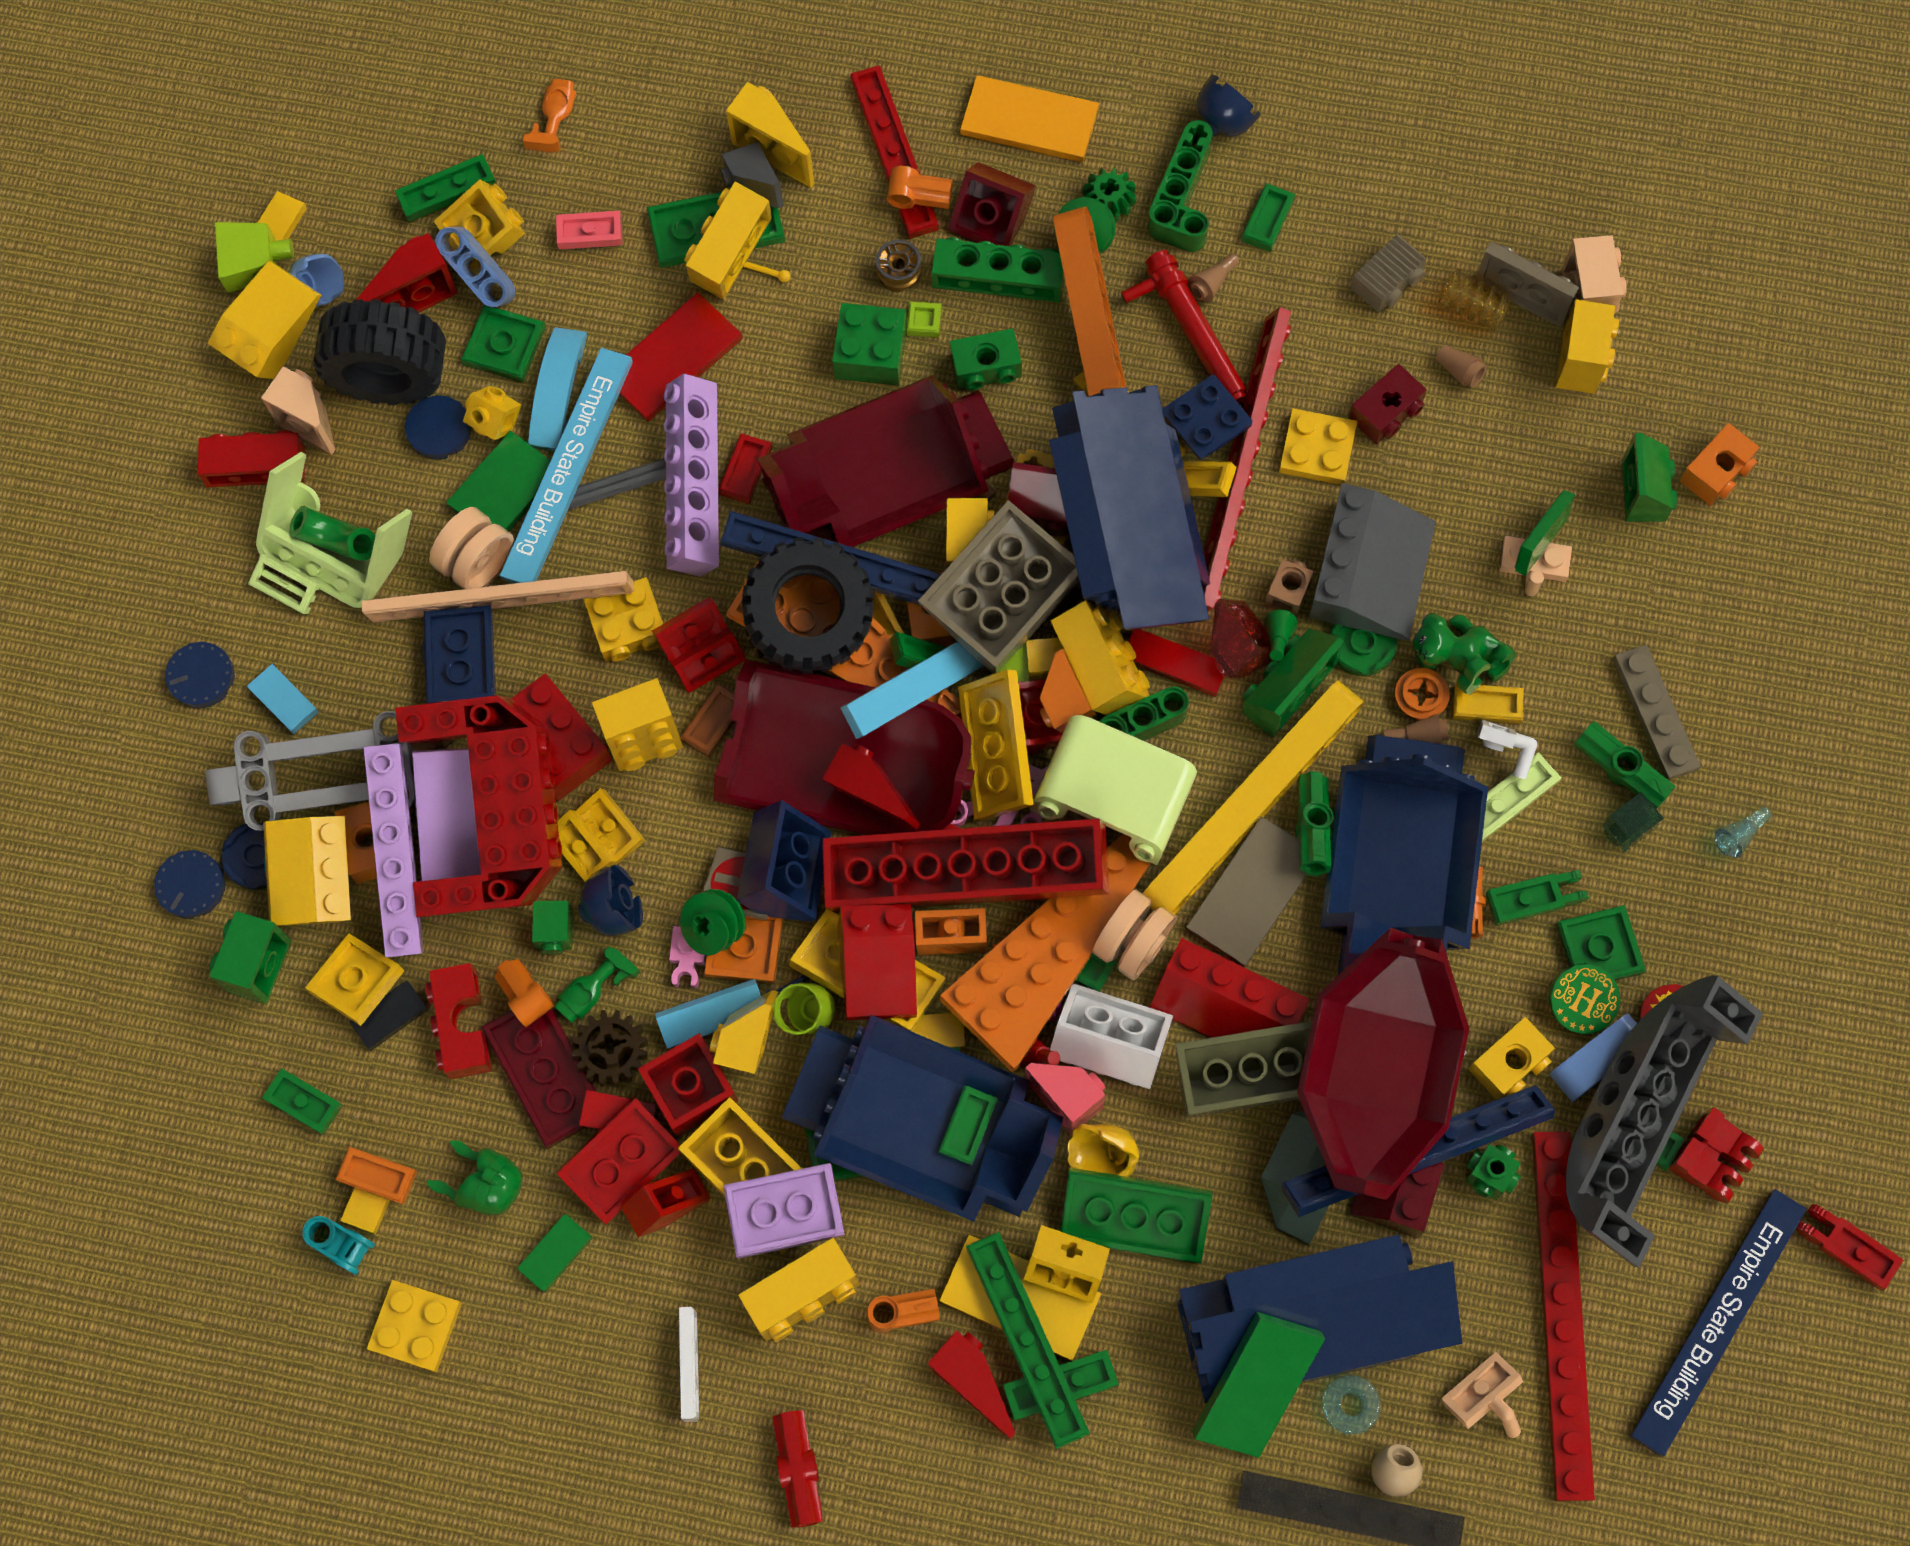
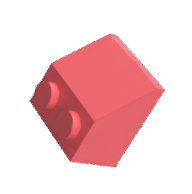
(1067, 1092)

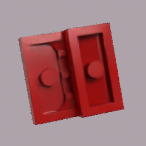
(699, 644)

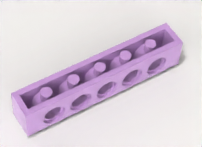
(691, 475)
(393, 849)

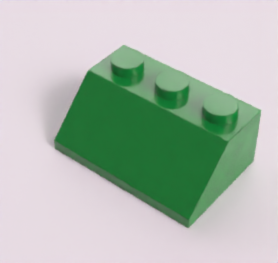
(1291, 680)

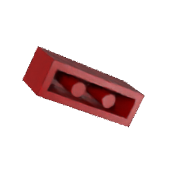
(245, 458)

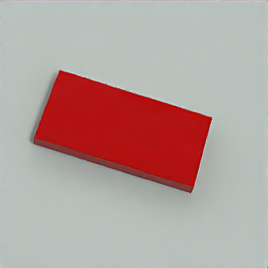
(682, 344)

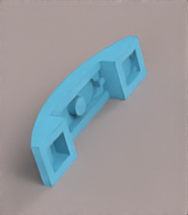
(555, 387)

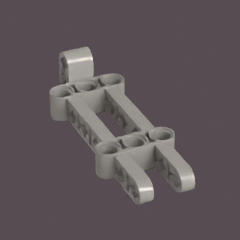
(232, 783)

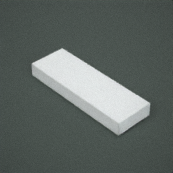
(689, 1364)

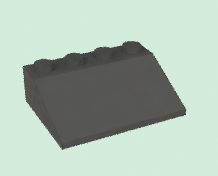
(1373, 564)

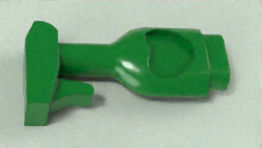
(585, 990)

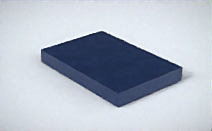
(459, 653)

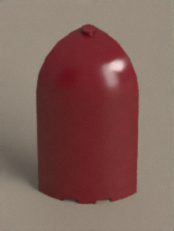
(792, 729)

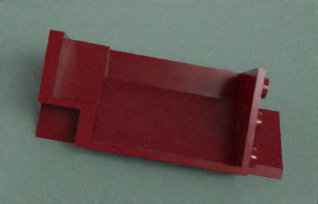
(885, 463)

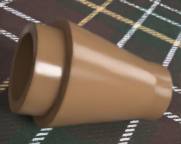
(1461, 365)

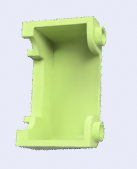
(1116, 780)

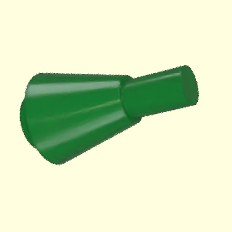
(1280, 628)

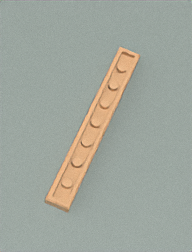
(501, 596)

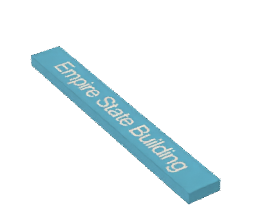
(566, 467)

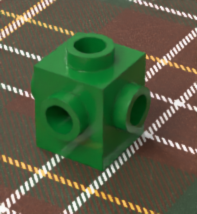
(1484, 1180)

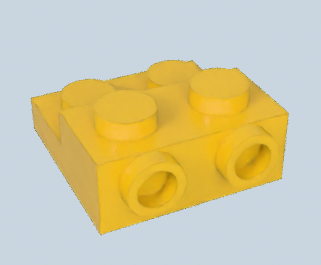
(485, 217)
(625, 621)

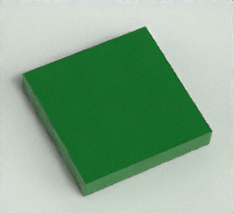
(503, 343)
(1602, 941)

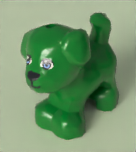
(1468, 654)

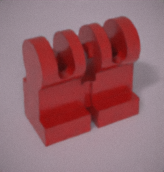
(1707, 1141)

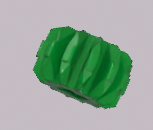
(1119, 190)

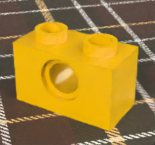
(1522, 1041)

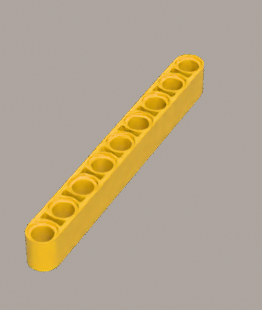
(1253, 798)

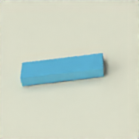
(704, 1013)

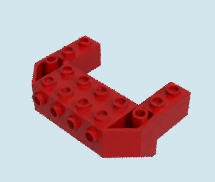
(511, 802)

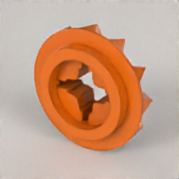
(1435, 687)

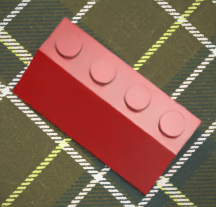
(1222, 996)

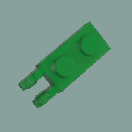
(1533, 897)

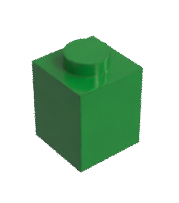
(552, 926)

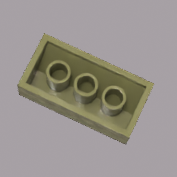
(1241, 1069)

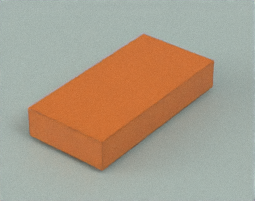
(376, 1175)

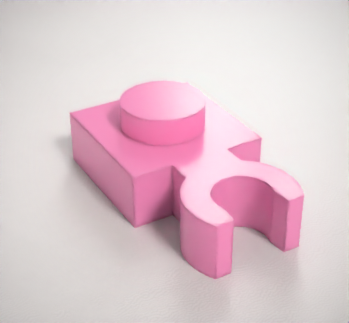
(686, 958)

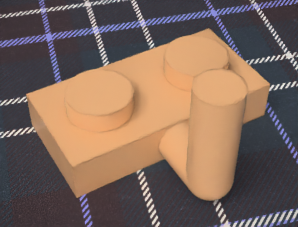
(1551, 565)
(1485, 1391)

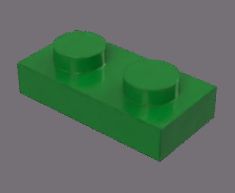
(302, 1101)

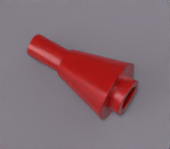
(1040, 1055)

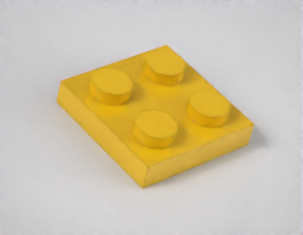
(1318, 446)
(354, 979)
(414, 1326)

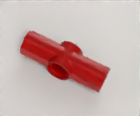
(797, 1469)

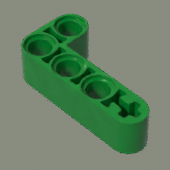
(1184, 182)

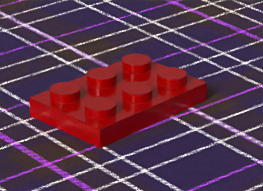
(619, 1160)

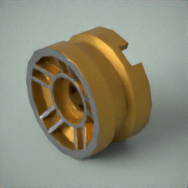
(890, 256)

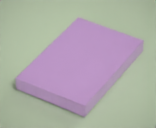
(783, 1210)

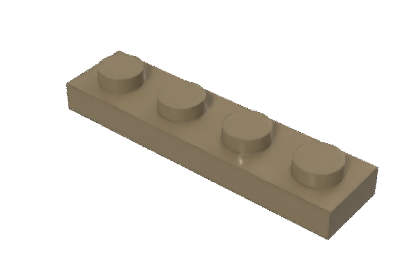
(1656, 713)

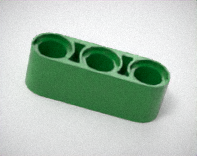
(1152, 708)

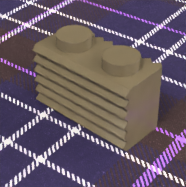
(1388, 274)

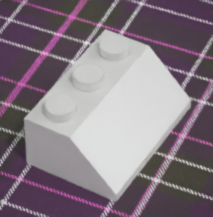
(1111, 1036)

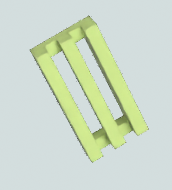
(307, 595)

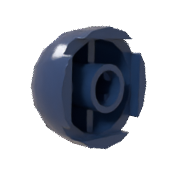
(1225, 109)
(609, 903)

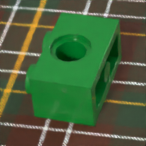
(996, 346)

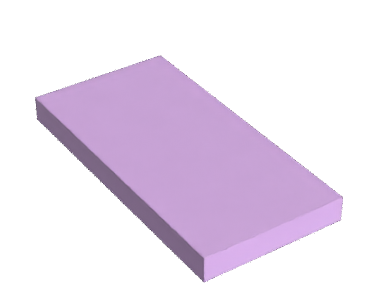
(445, 814)

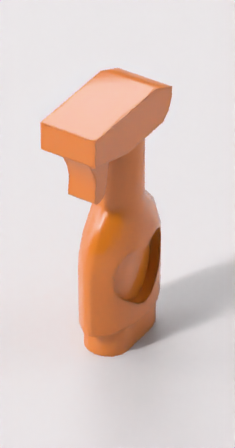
(556, 107)

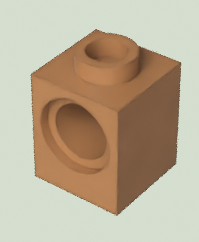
(1285, 599)

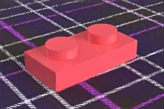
(589, 230)

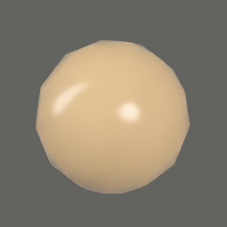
(1396, 1470)

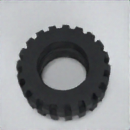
(379, 352)
(817, 560)

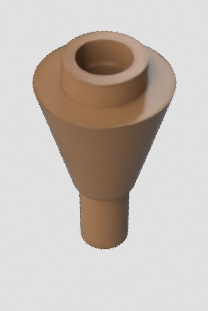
(1207, 282)
(1425, 730)

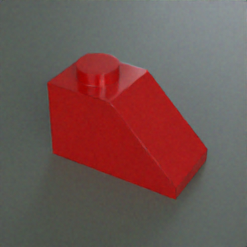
(664, 1202)

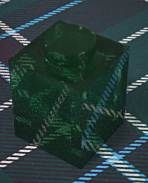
(1632, 822)

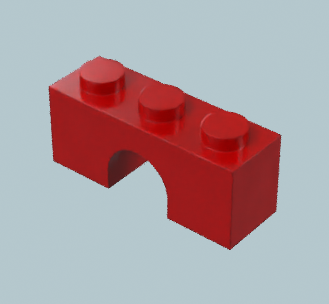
(453, 991)

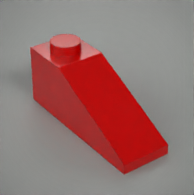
(864, 780)
(969, 1375)

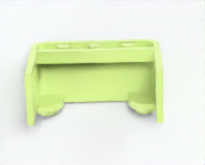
(339, 575)

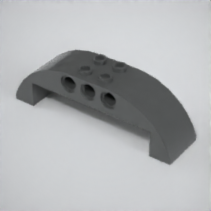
(1641, 1105)

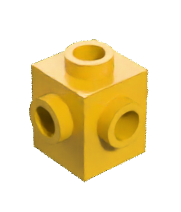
(491, 412)

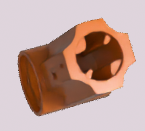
(911, 188)
(525, 995)
(907, 1308)

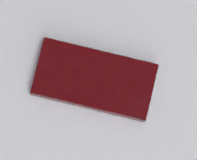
(541, 1073)

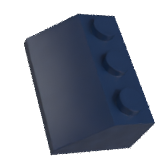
(783, 864)

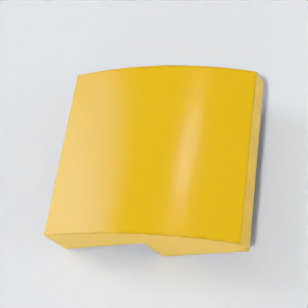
(597, 835)

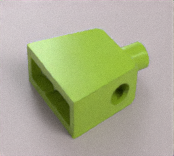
(245, 250)

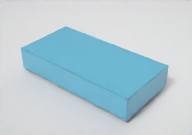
(282, 699)

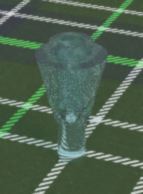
(1735, 838)

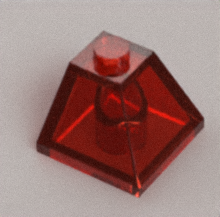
(1238, 639)

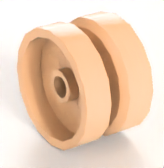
(471, 549)
(1130, 932)

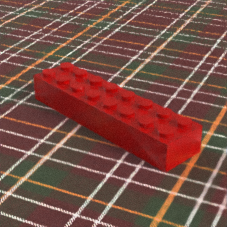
(967, 865)

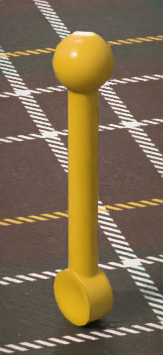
(783, 276)

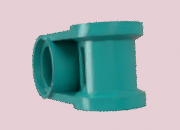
(343, 1245)

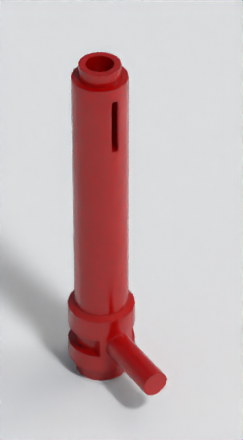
(1173, 287)

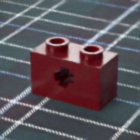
(1388, 404)

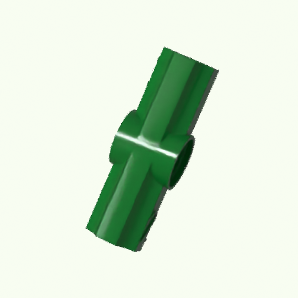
(1607, 750)
(1314, 839)

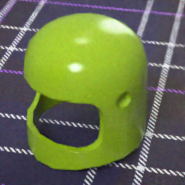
(807, 1008)

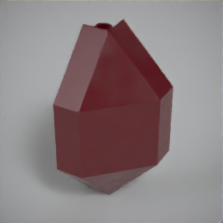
(1384, 1062)

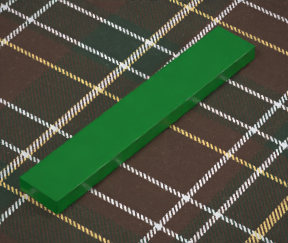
(1027, 1341)

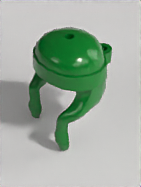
(488, 1190)

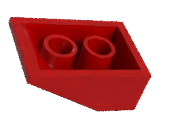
(413, 277)
(877, 961)

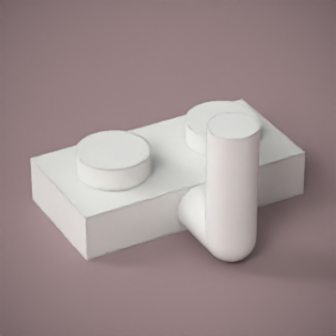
(1498, 737)

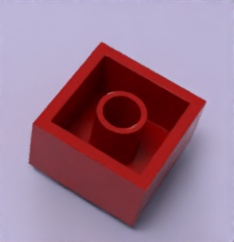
(687, 1084)

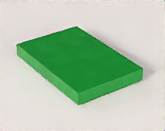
(503, 482)

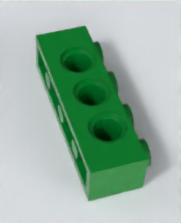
(1009, 282)

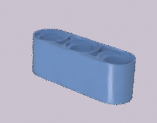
(461, 259)
(1591, 1062)

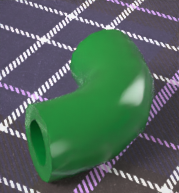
(332, 534)

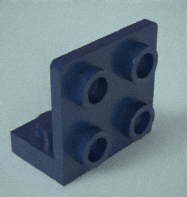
(1206, 417)

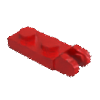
(1852, 1248)

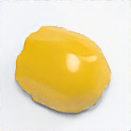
(1103, 1149)

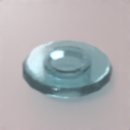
(1364, 1391)

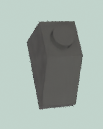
(752, 170)

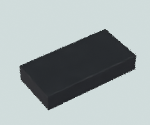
(390, 1015)

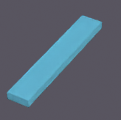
(909, 689)

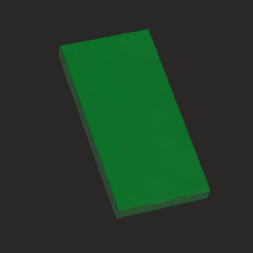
(680, 222)
(1137, 1214)
(1258, 1384)

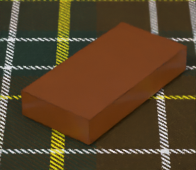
(710, 722)

